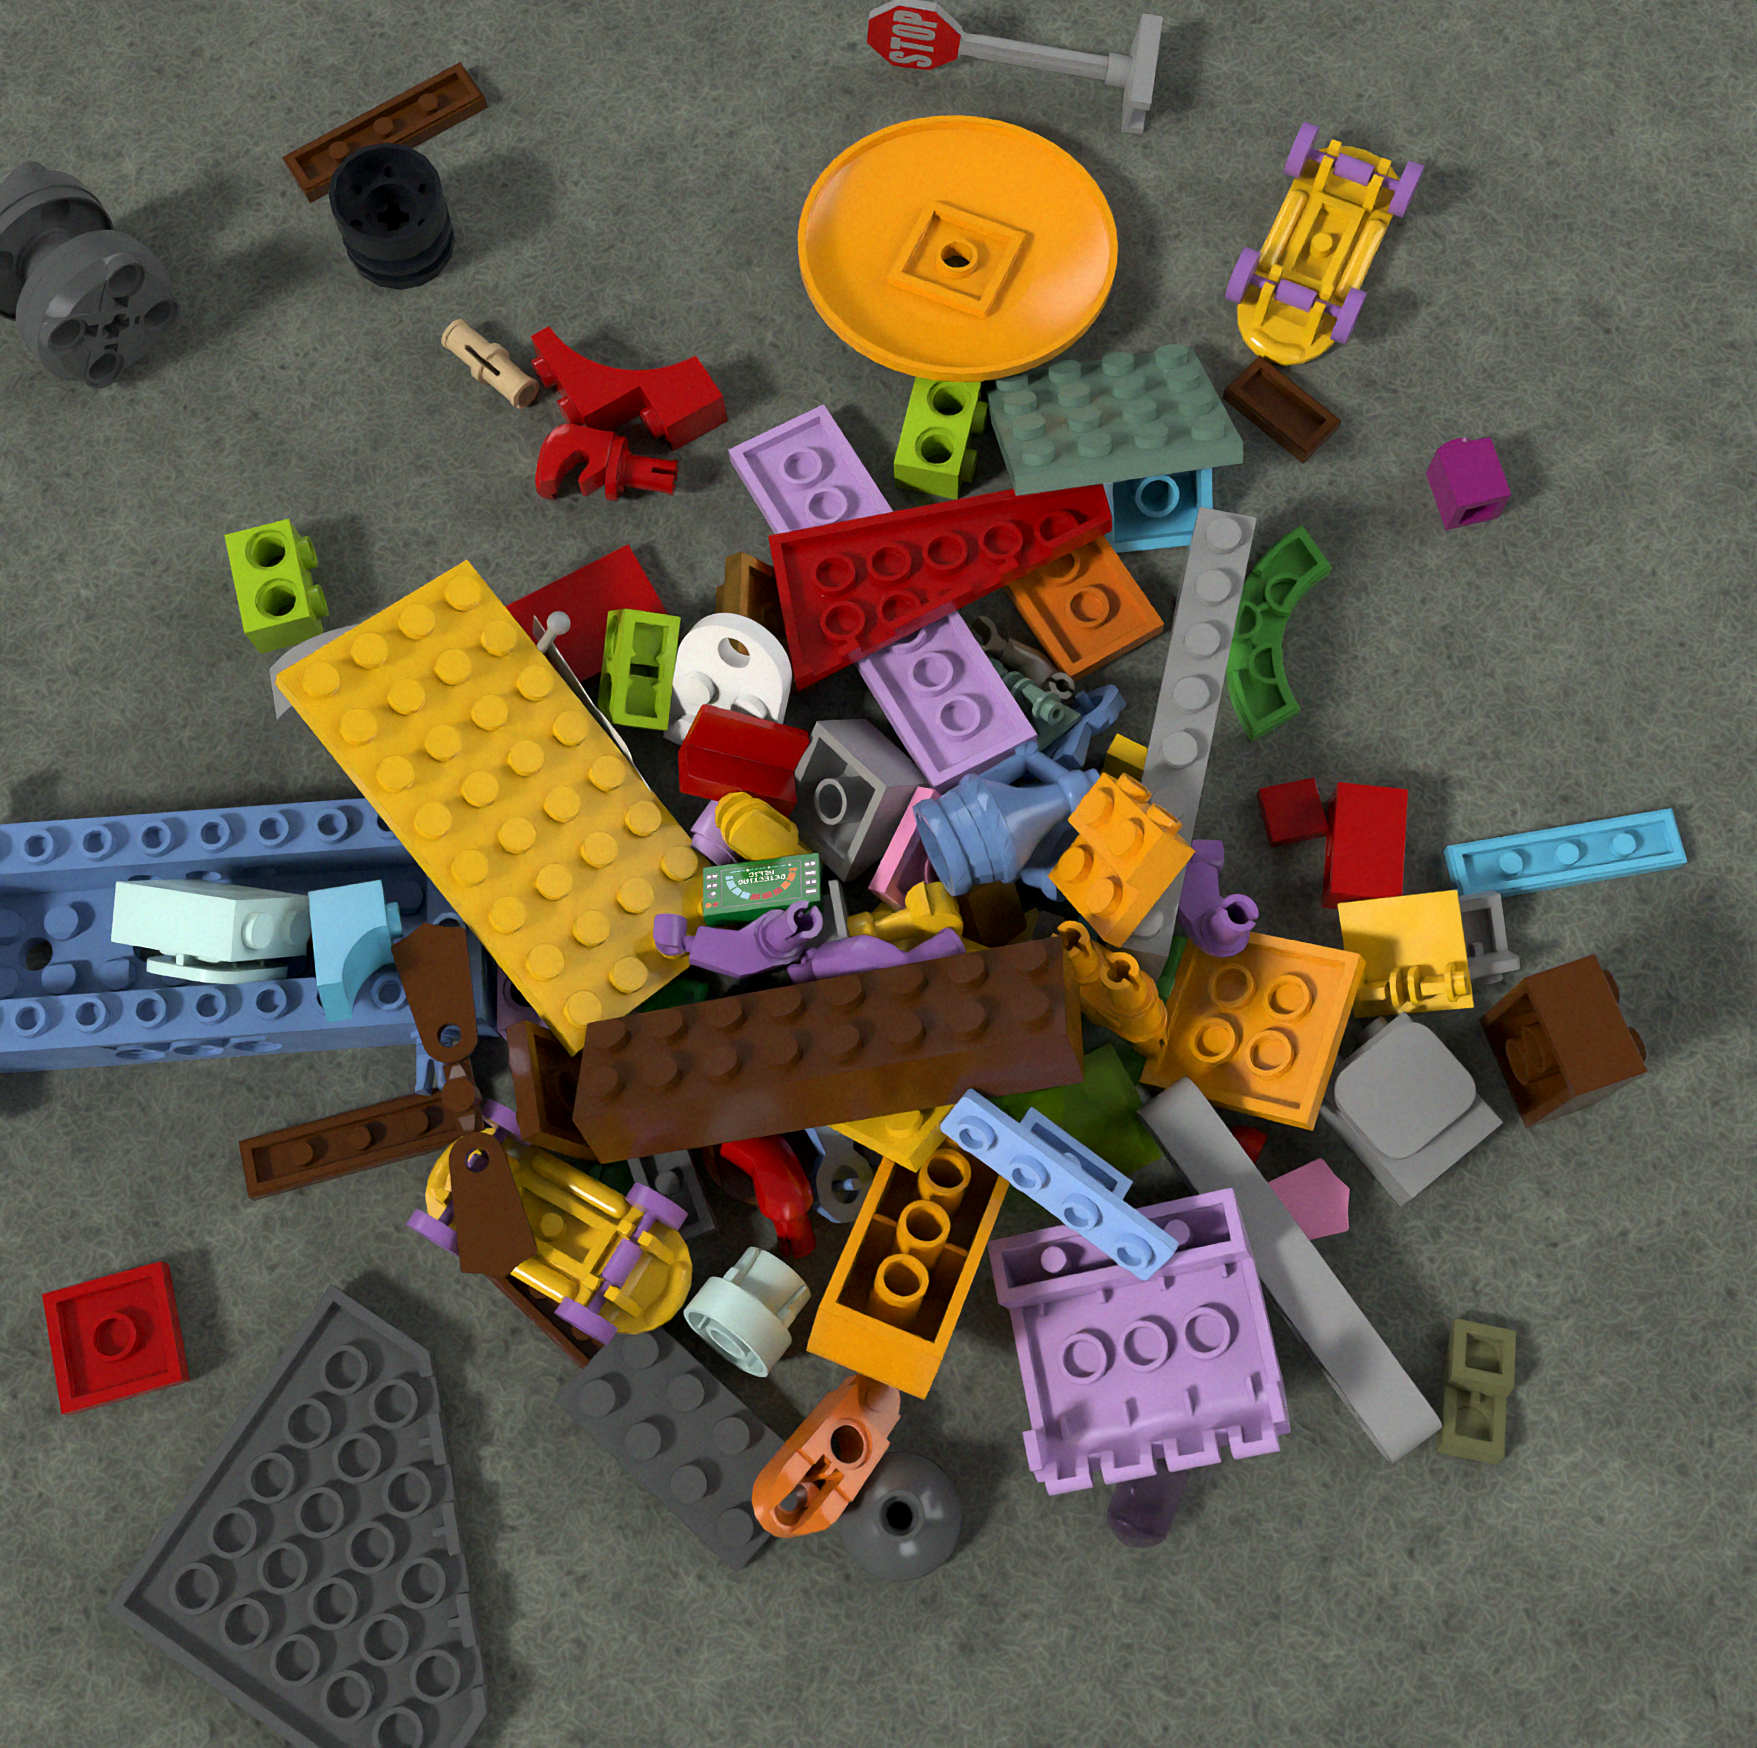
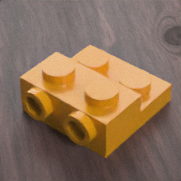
(1120, 857)

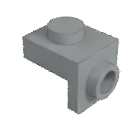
(1486, 937)

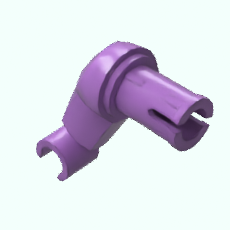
(1211, 922)
(756, 948)
(866, 954)

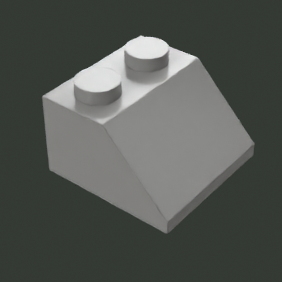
(852, 794)

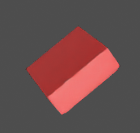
(1292, 812)

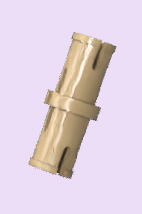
(499, 369)

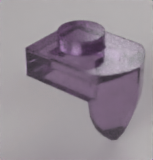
(1146, 1507)

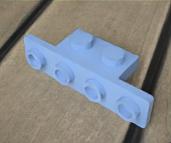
(1062, 1179)

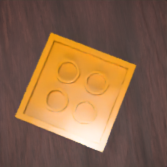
(1258, 1026)

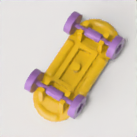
(1311, 268)
(599, 1254)

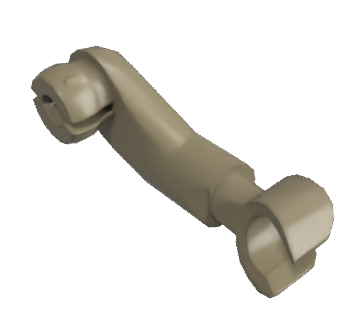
(1024, 659)

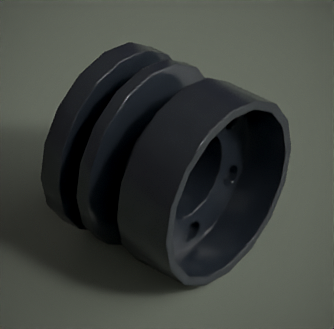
(392, 215)

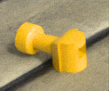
(926, 913)

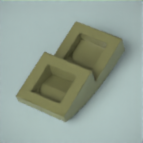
(1475, 1391)

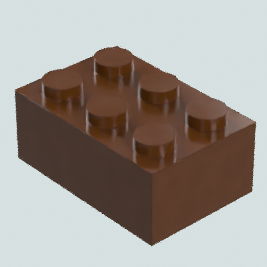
(1563, 1041)

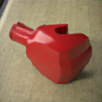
(607, 460)

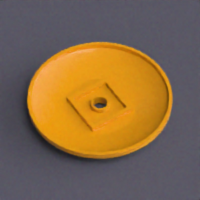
(968, 189)

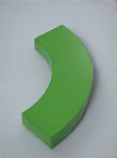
(1256, 658)

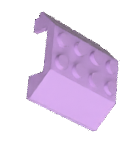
(1137, 1365)

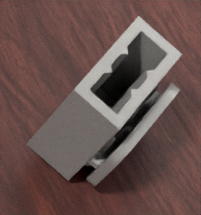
(1405, 1105)

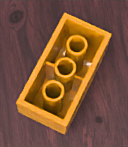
(908, 1268)

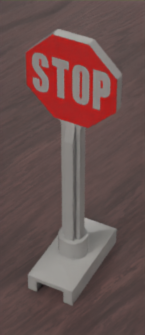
(926, 37)

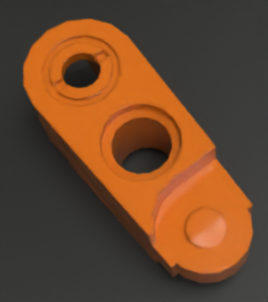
(860, 1419)

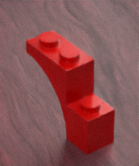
(671, 400)

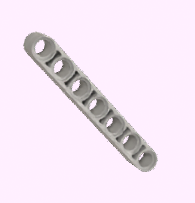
(1294, 1273)

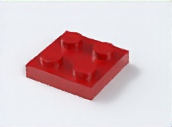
(115, 1338)

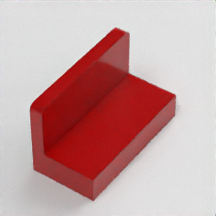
(741, 754)

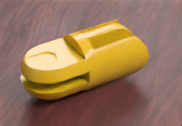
(757, 829)

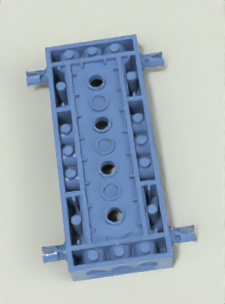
(106, 1010)

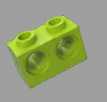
(932, 433)
(266, 589)
(638, 668)

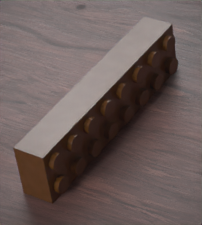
(831, 1051)

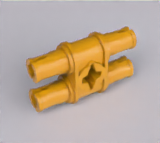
(1116, 991)

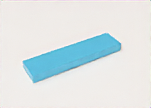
(1567, 855)

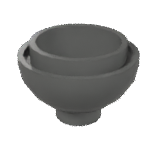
(934, 1525)

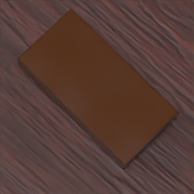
(1281, 409)

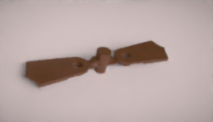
(486, 1204)

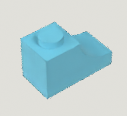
(350, 941)

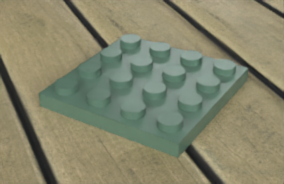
(1110, 420)

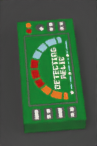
(752, 888)

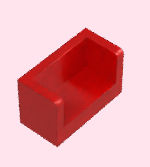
(1364, 843)

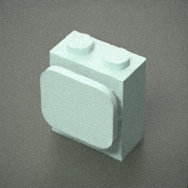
(211, 928)

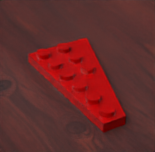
(892, 573)

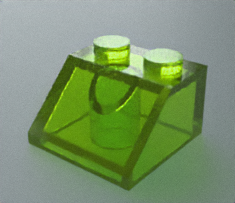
(1096, 1112)

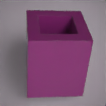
(1467, 482)

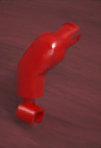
(779, 1187)

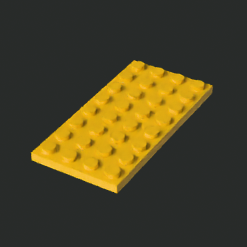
(507, 798)

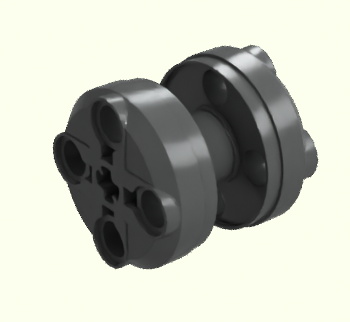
(75, 285)

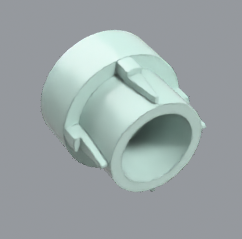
(749, 1311)

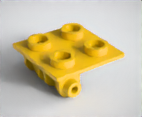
(1410, 952)

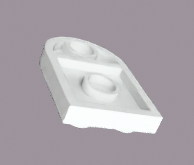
(721, 677)

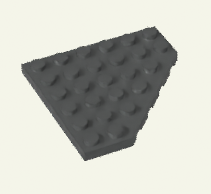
(327, 1551)

